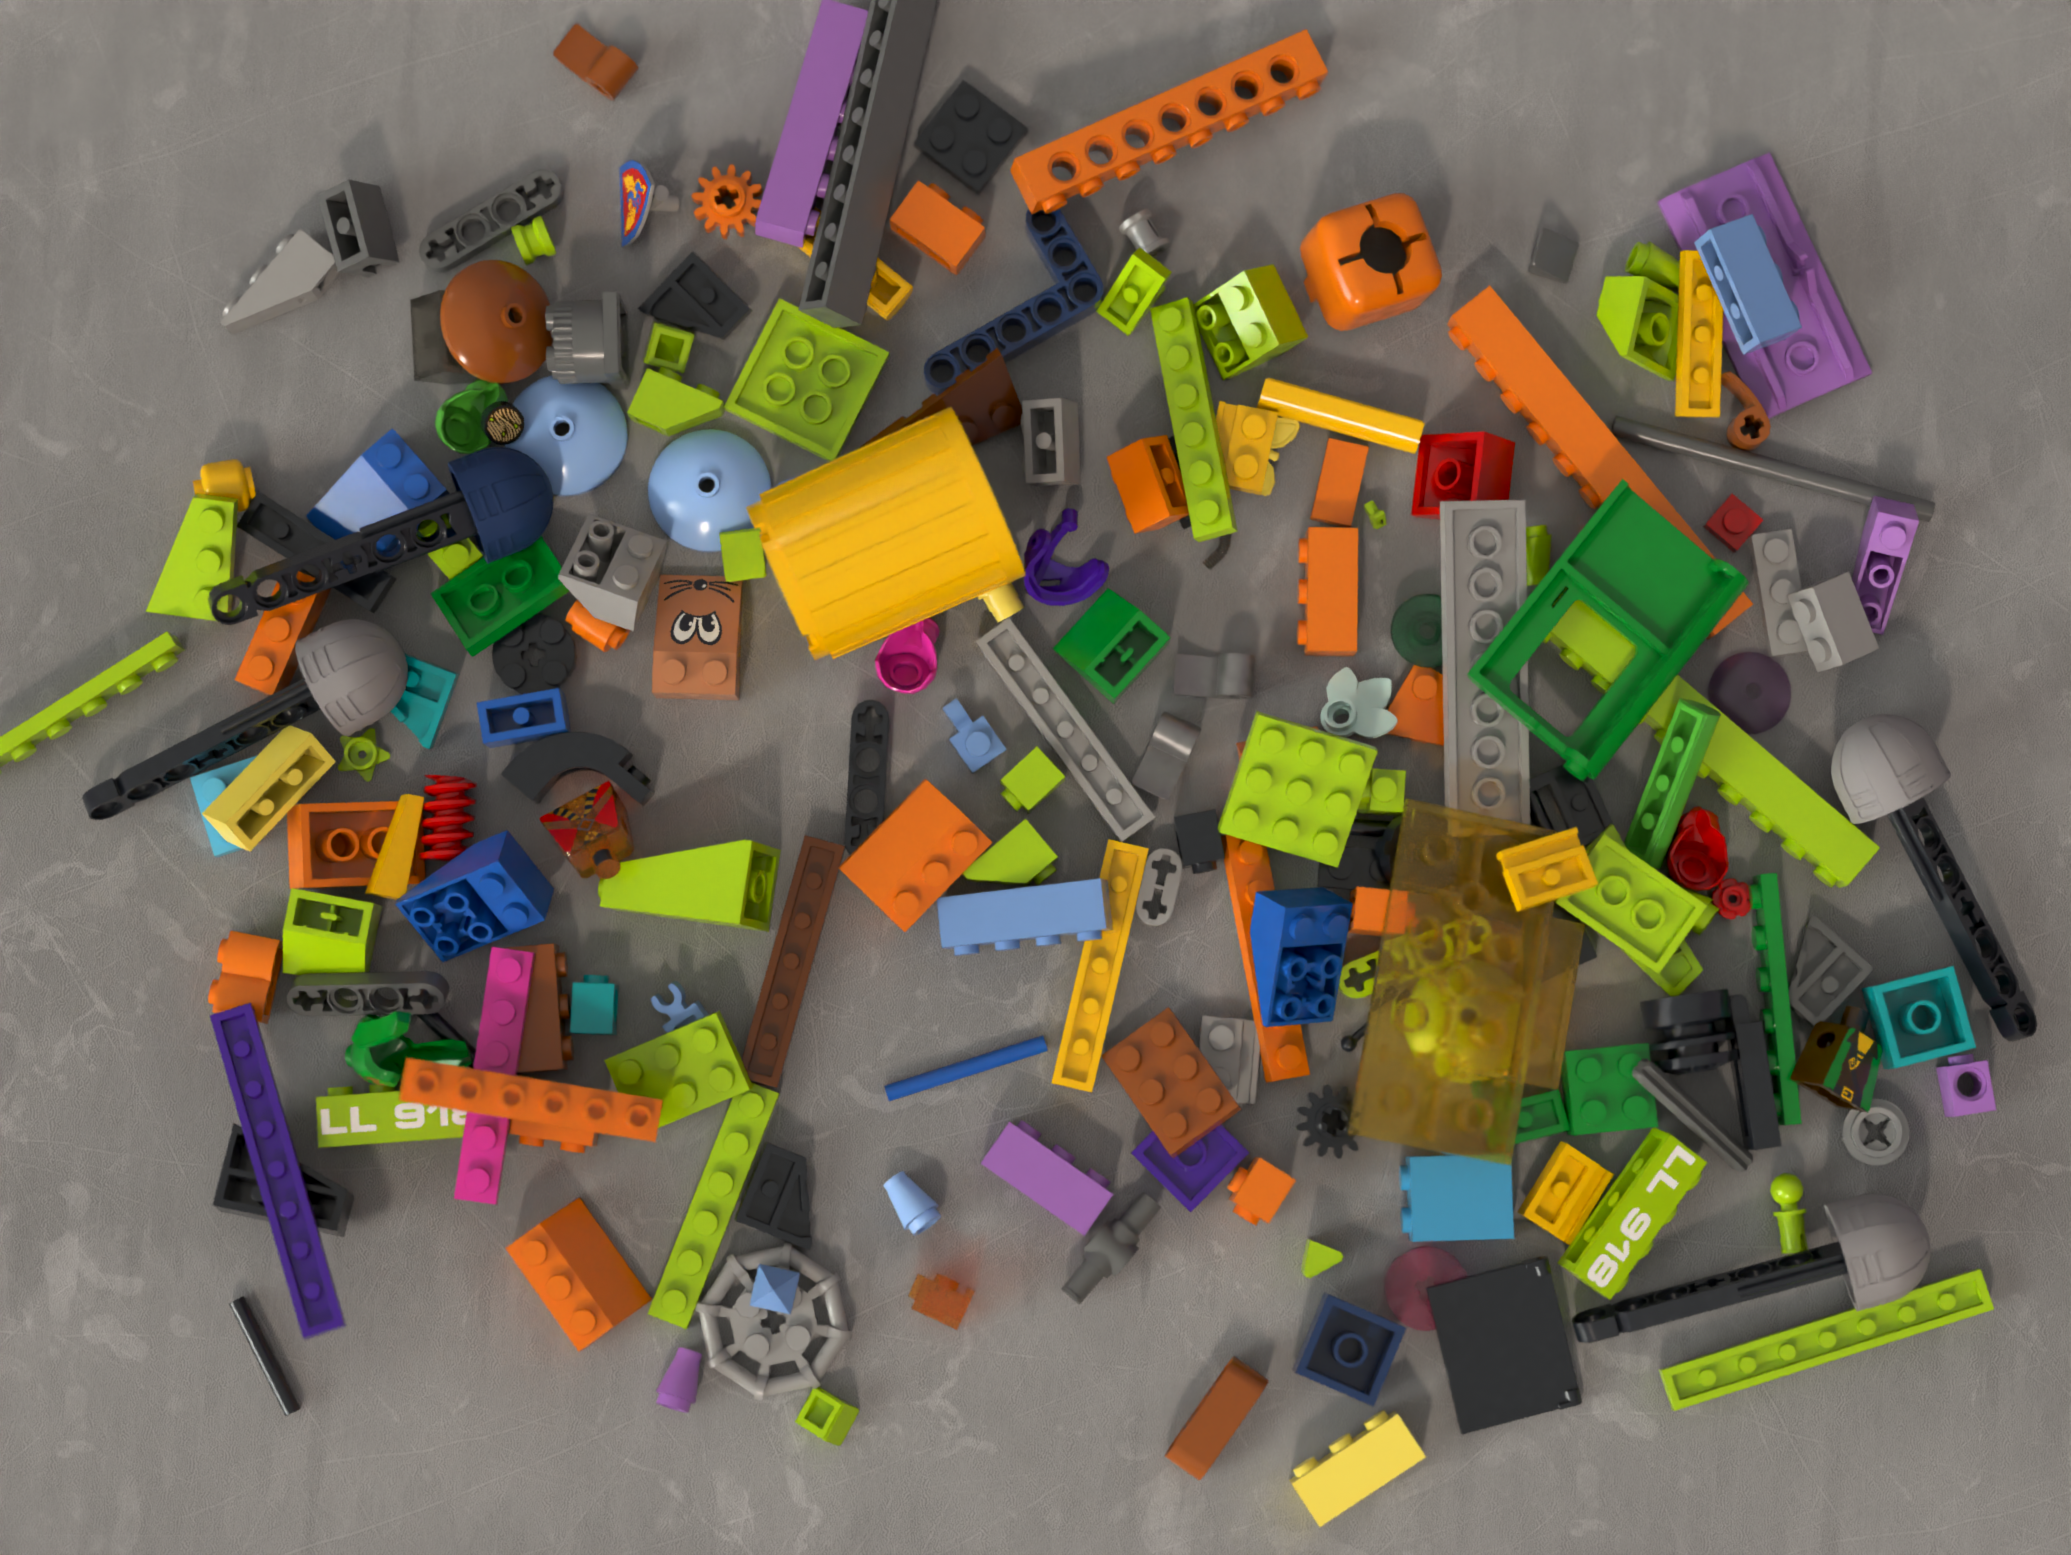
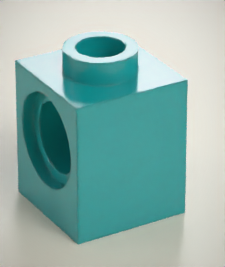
(594, 1006)

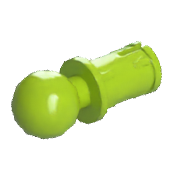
(1787, 1191)

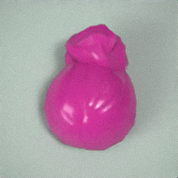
(909, 658)

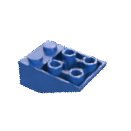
(478, 898)
(1298, 953)

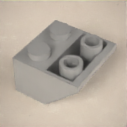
(613, 570)

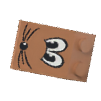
(697, 638)

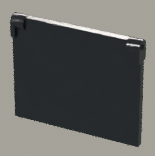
(1503, 1345)

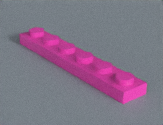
(498, 1052)

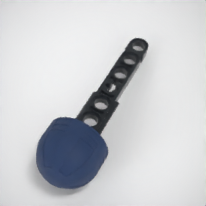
(497, 499)

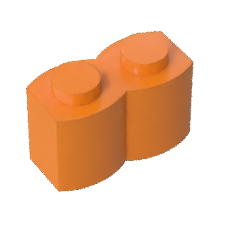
(248, 973)

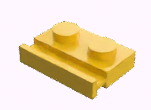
(1246, 444)
(1546, 869)
(1565, 1193)

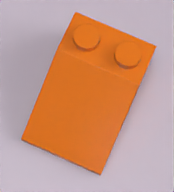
(341, 843)

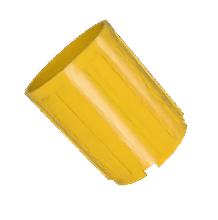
(886, 536)

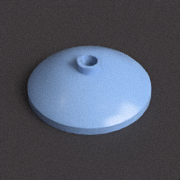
(590, 448)
(696, 516)

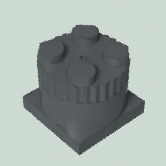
(589, 341)

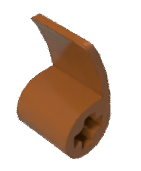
(594, 63)
(1752, 415)

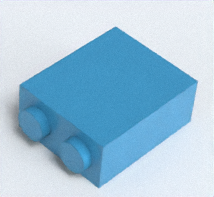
(1456, 1199)

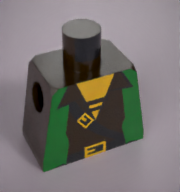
(1840, 1062)

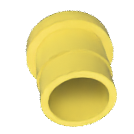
(1002, 601)

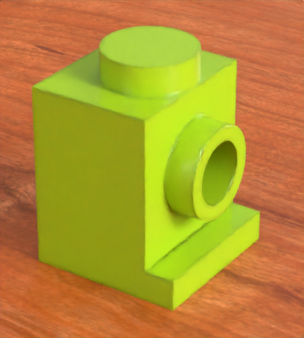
(1383, 793)

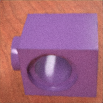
(1981, 1097)

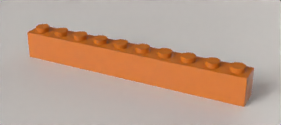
(1558, 413)

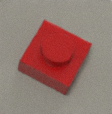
(1733, 523)

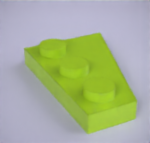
(199, 560)

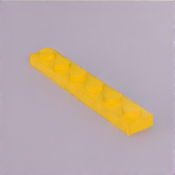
(1100, 971)

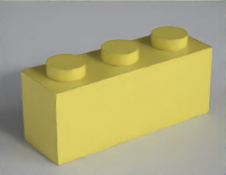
(268, 787)
(1356, 1466)

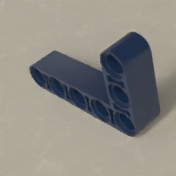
(1026, 314)

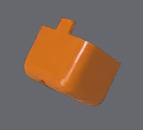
(1355, 292)

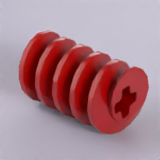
(448, 817)

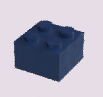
(1349, 1349)

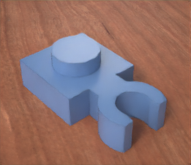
(678, 1010)

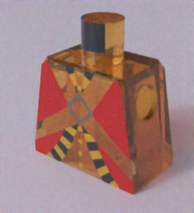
(592, 832)

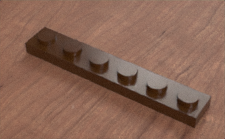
(791, 960)

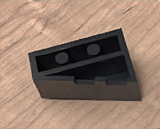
(240, 1193)

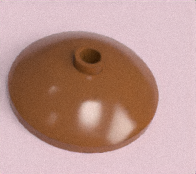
(478, 322)

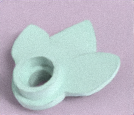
(1362, 702)

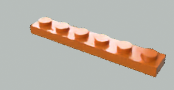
(1247, 872)

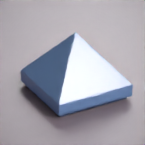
(774, 1289)

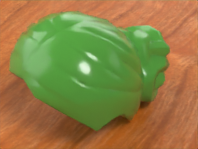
(460, 416)

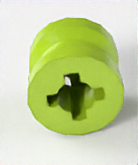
(533, 240)

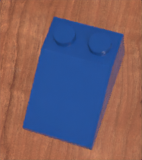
(376, 486)

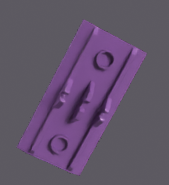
(1825, 349)

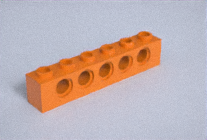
(530, 1099)

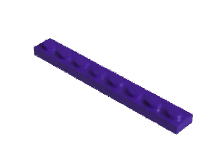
(278, 1171)

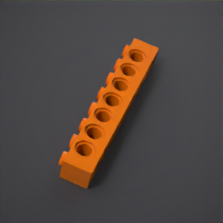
(1293, 56)

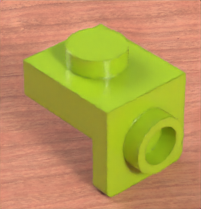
(453, 558)

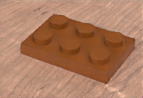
(1171, 1082)

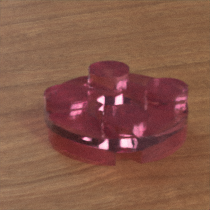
(1414, 1267)

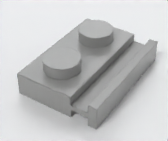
(1233, 1053)

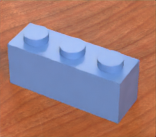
(1748, 284)

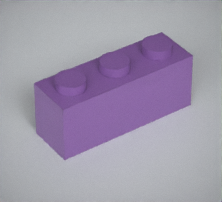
(1048, 1176)

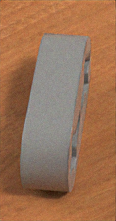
(1169, 890)

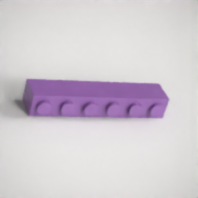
(812, 126)

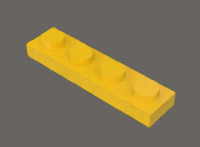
(1698, 341)

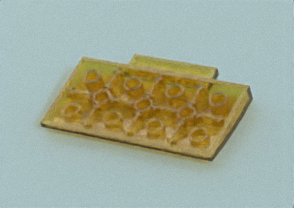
(1462, 992)

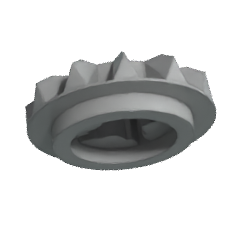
(1895, 1133)

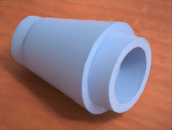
(912, 1204)

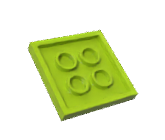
(806, 381)
(1297, 789)

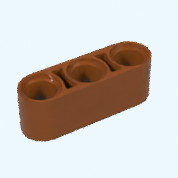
(1216, 1418)

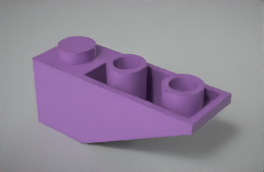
(1883, 556)

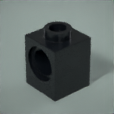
(1199, 841)

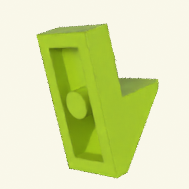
(1134, 291)

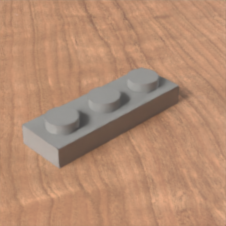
(1775, 578)

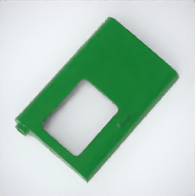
(1645, 586)

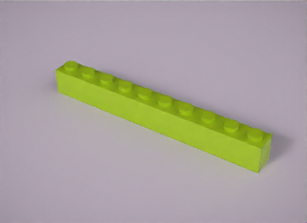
(1732, 760)

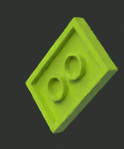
(1634, 905)
(683, 1068)

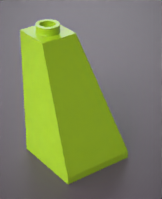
(708, 884)

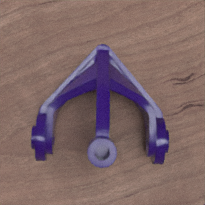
(1075, 582)

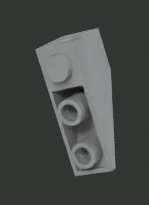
(290, 281)

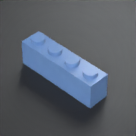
(1024, 914)

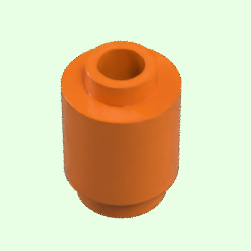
(597, 632)

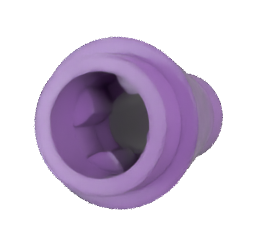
(680, 1382)

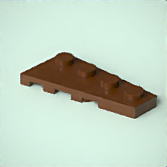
(980, 398)

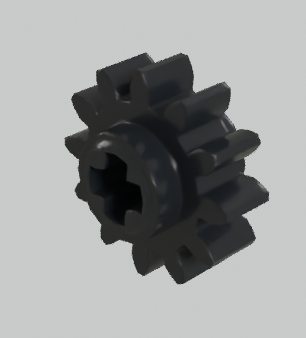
(1317, 1128)

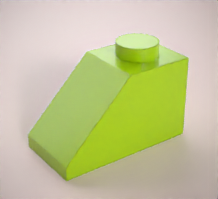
(1015, 859)

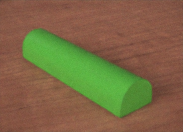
(1671, 781)

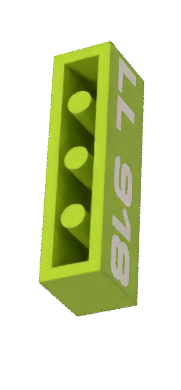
(381, 1118)
(1632, 1213)

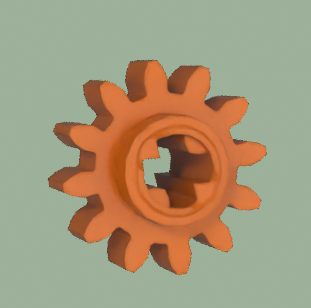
(714, 208)

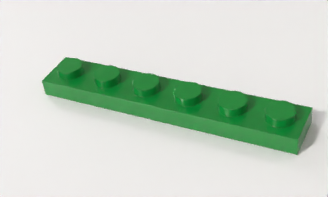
(1773, 981)

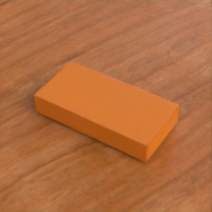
(1339, 483)

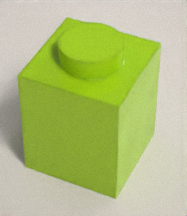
(1031, 781)

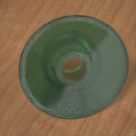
(1405, 630)

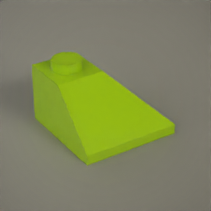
(1641, 322)

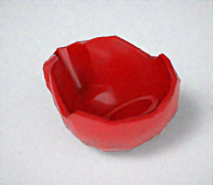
(1699, 851)

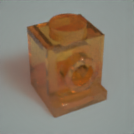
(940, 1299)

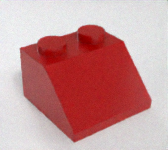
(1461, 469)

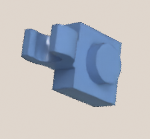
(975, 740)

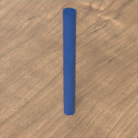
(966, 1068)

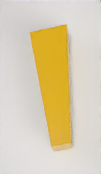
(396, 855)

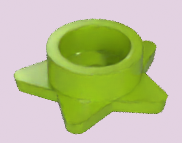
(352, 748)

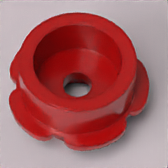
(1721, 898)

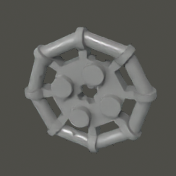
(759, 1341)

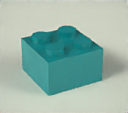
(1919, 1017)

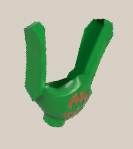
(381, 1049)

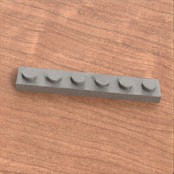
(1065, 730)

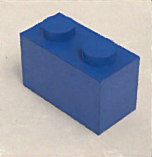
(523, 717)

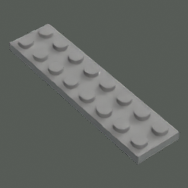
(1479, 595)

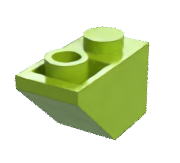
(672, 406)

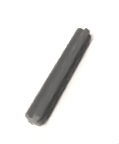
(1692, 1115)

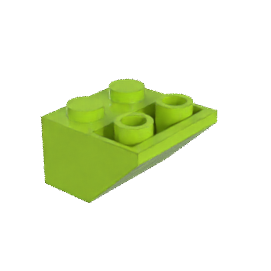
(1248, 321)
(328, 933)

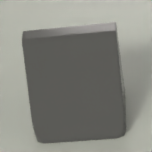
(1553, 256)

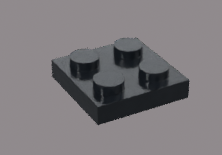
(971, 137)

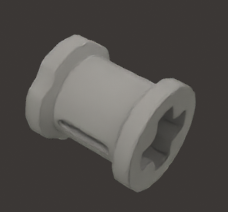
(1144, 233)

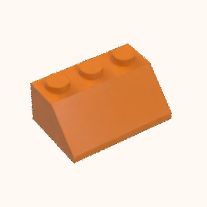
(915, 855)
(579, 1274)

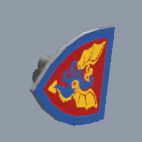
(638, 197)

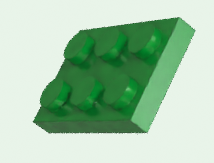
(500, 595)

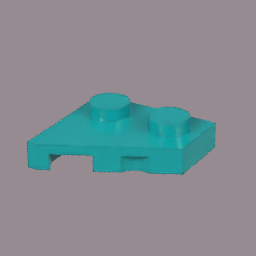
(425, 699)

